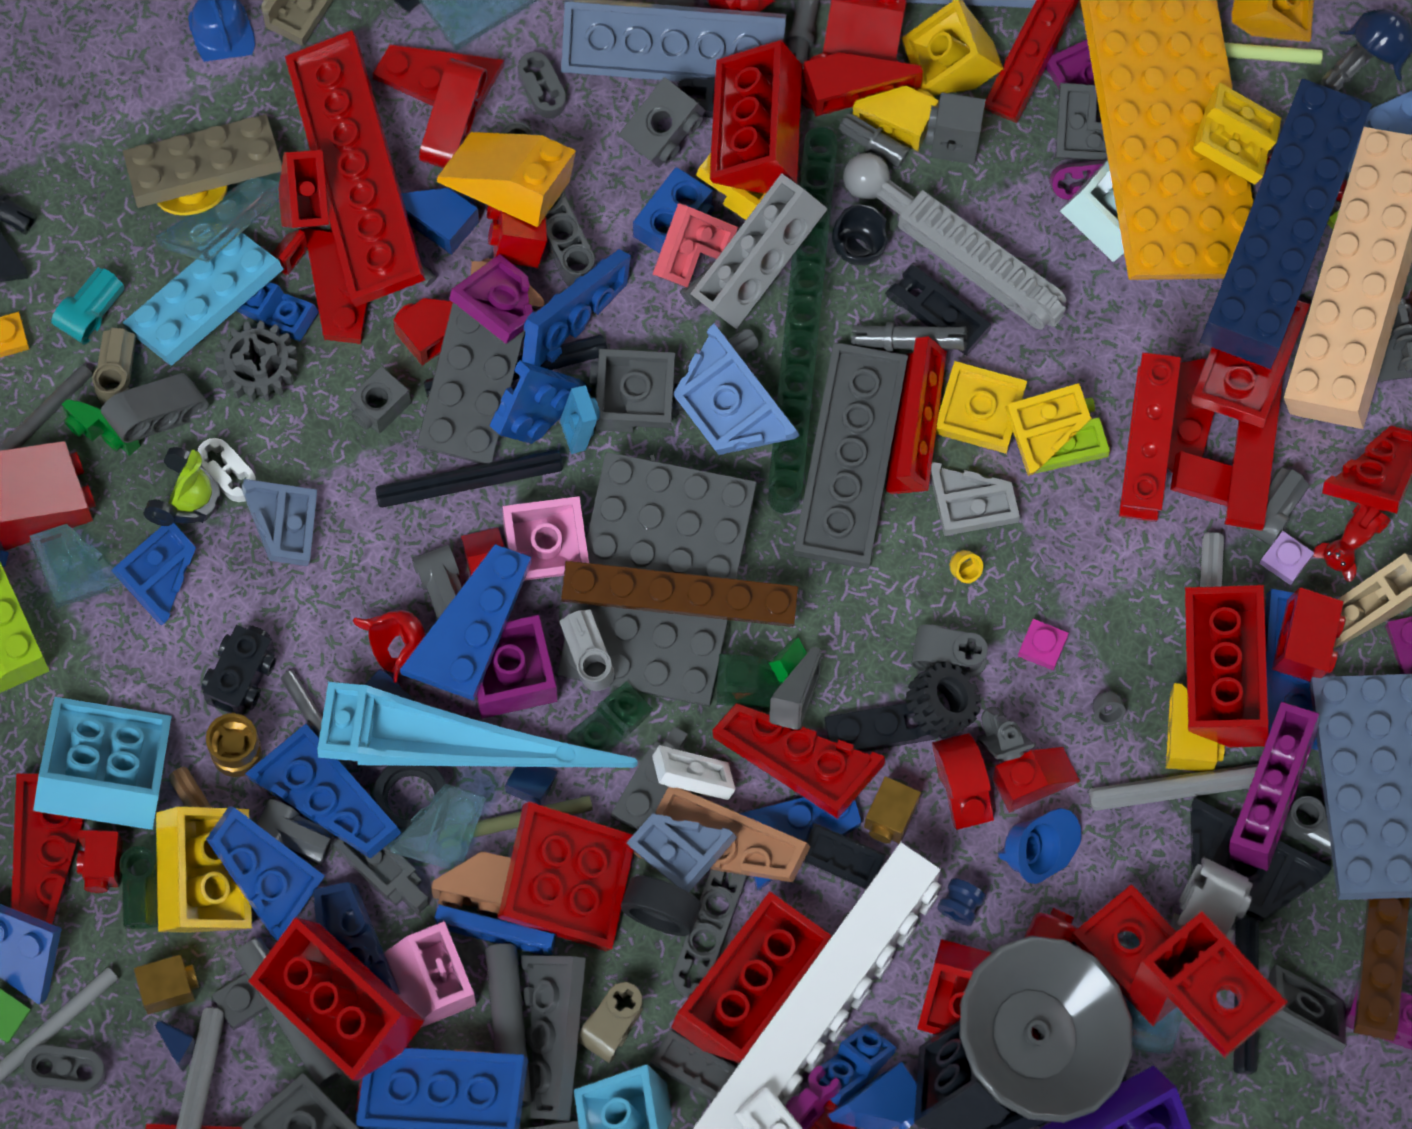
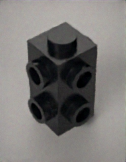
(242, 663)

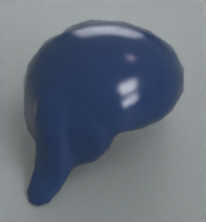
(1384, 36)

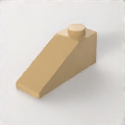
(1377, 599)

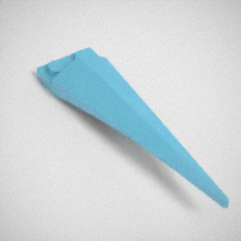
(392, 730)

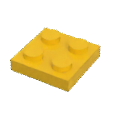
(976, 406)

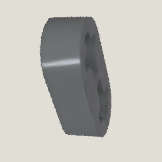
(548, 81)

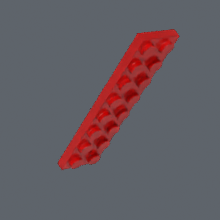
(359, 173)

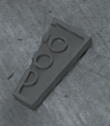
(555, 1019)

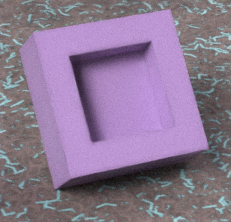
(1286, 558)

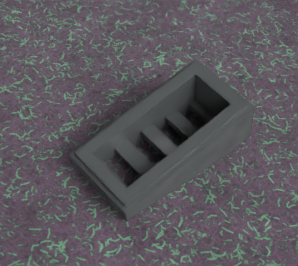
(795, 693)

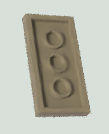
(202, 160)

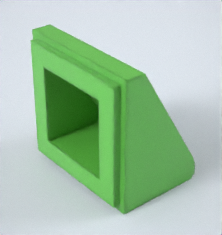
(11, 1016)

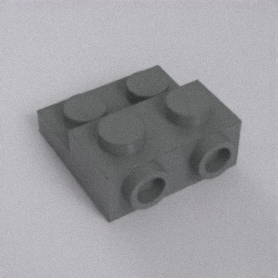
(633, 389)

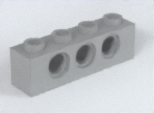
(759, 251)

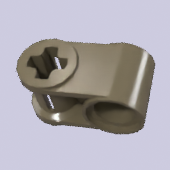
(608, 1026)

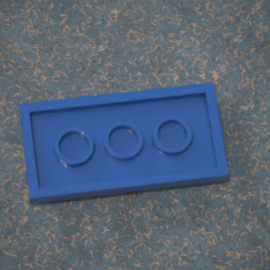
(444, 1091)

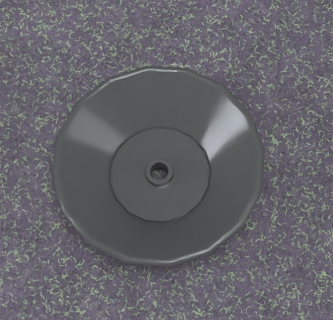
(1078, 1020)

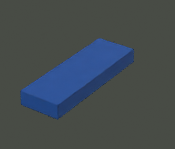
(496, 930)

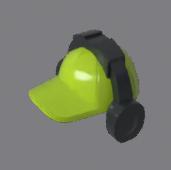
(192, 496)

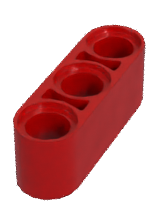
(452, 112)

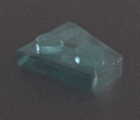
(71, 566)
(442, 829)

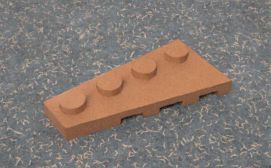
(756, 850)

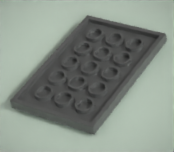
(666, 522)

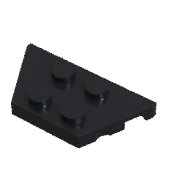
(1288, 875)

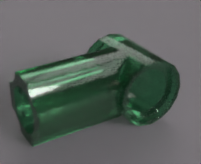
(139, 892)

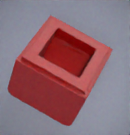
(291, 250)

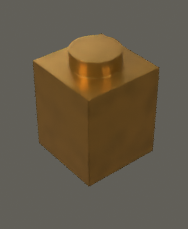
(891, 811)
(166, 984)

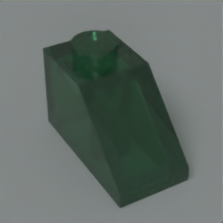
(745, 681)

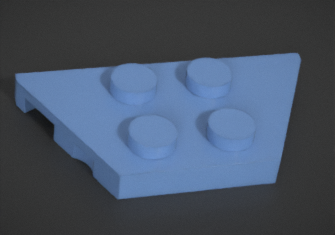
(729, 400)

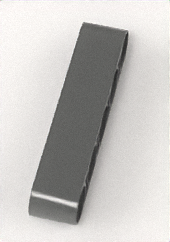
(562, 220)

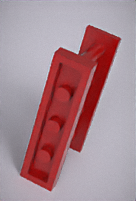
(1149, 437)

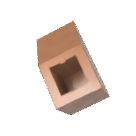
(474, 883)

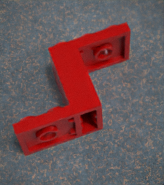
(1180, 970)

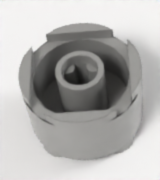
(1217, 893)

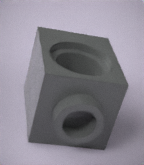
(379, 386)

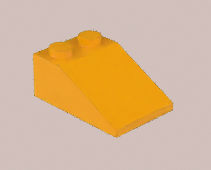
(511, 172)

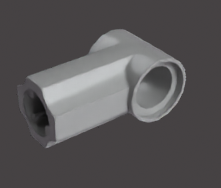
(587, 647)

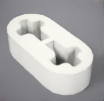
(233, 464)

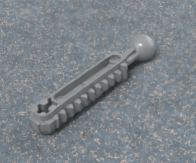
(959, 244)

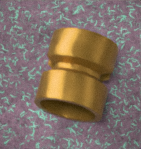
(233, 744)

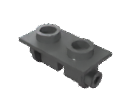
(1002, 736)

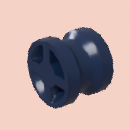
(961, 901)

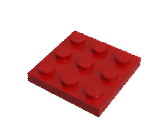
(566, 876)

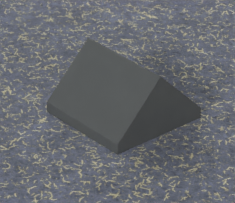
(1311, 1016)

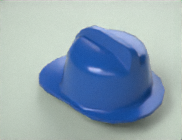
(221, 29)
(1042, 845)

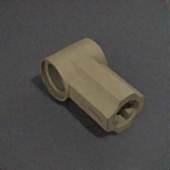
(114, 363)

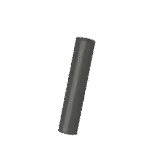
(507, 1005)
(316, 1062)

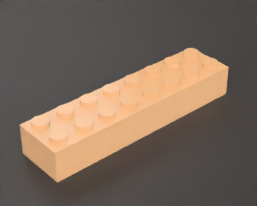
(1357, 286)

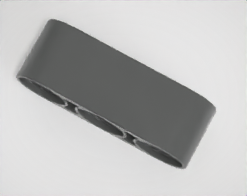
(154, 407)

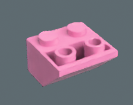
(430, 974)

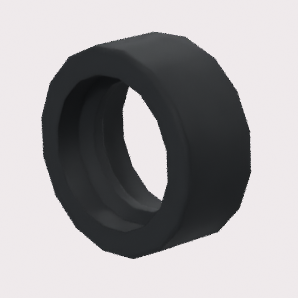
(394, 773)
(661, 905)

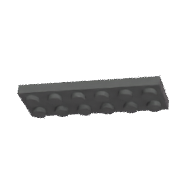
(850, 456)

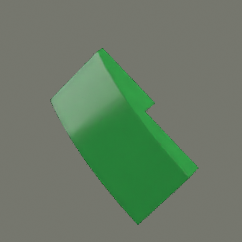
(88, 420)

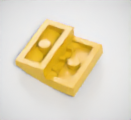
(1237, 133)

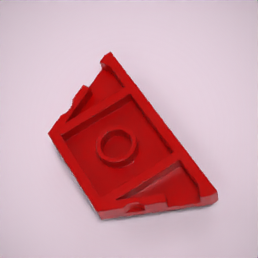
(1190, 421)

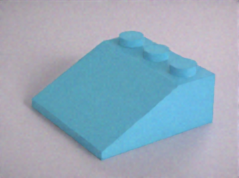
(102, 763)

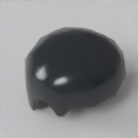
(860, 223)

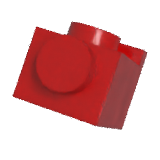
(100, 859)

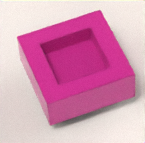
(1043, 644)

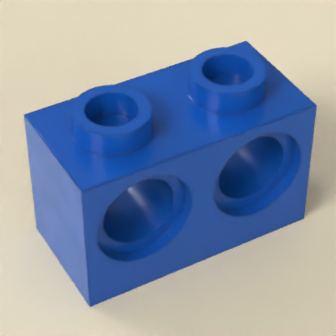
(663, 204)

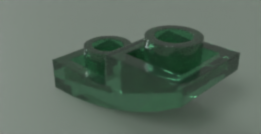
(612, 721)

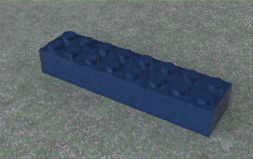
(1285, 224)

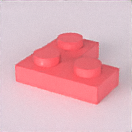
(687, 237)

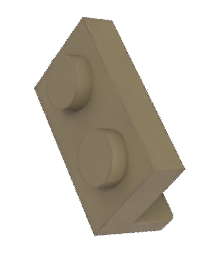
(294, 17)

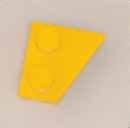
(1047, 423)

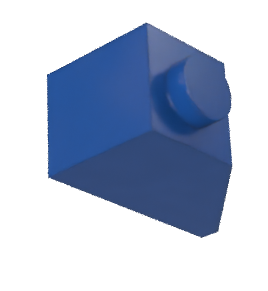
(442, 216)
(881, 1103)

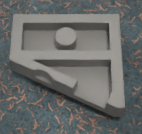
(971, 501)

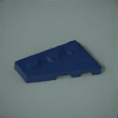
(346, 919)

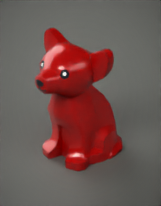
(1358, 531)

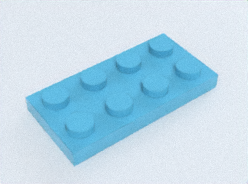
(202, 298)

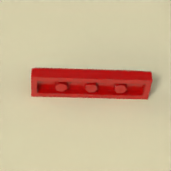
(917, 419)

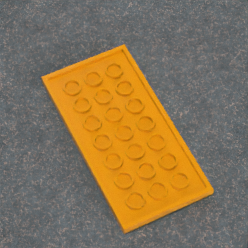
(1152, 85)

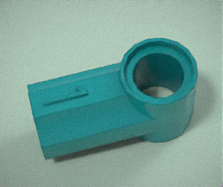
(84, 312)

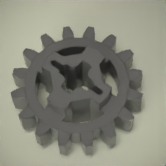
(239, 365)

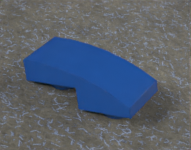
(279, 309)
(857, 1062)

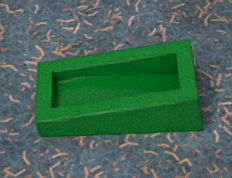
(788, 659)

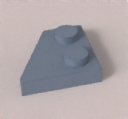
(283, 519)
(680, 849)

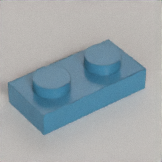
(579, 419)

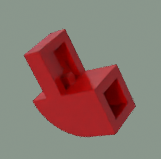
(965, 780)

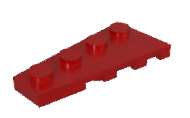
(810, 765)

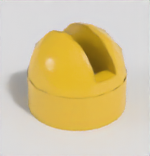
(968, 571)

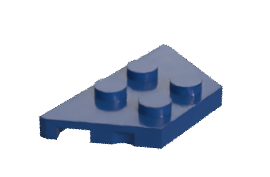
(534, 404)

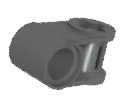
(942, 645)

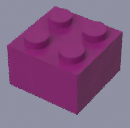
(518, 671)

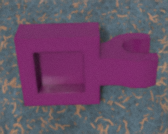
(809, 1104)

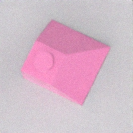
(547, 533)

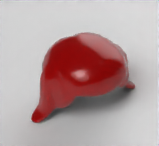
(384, 629)

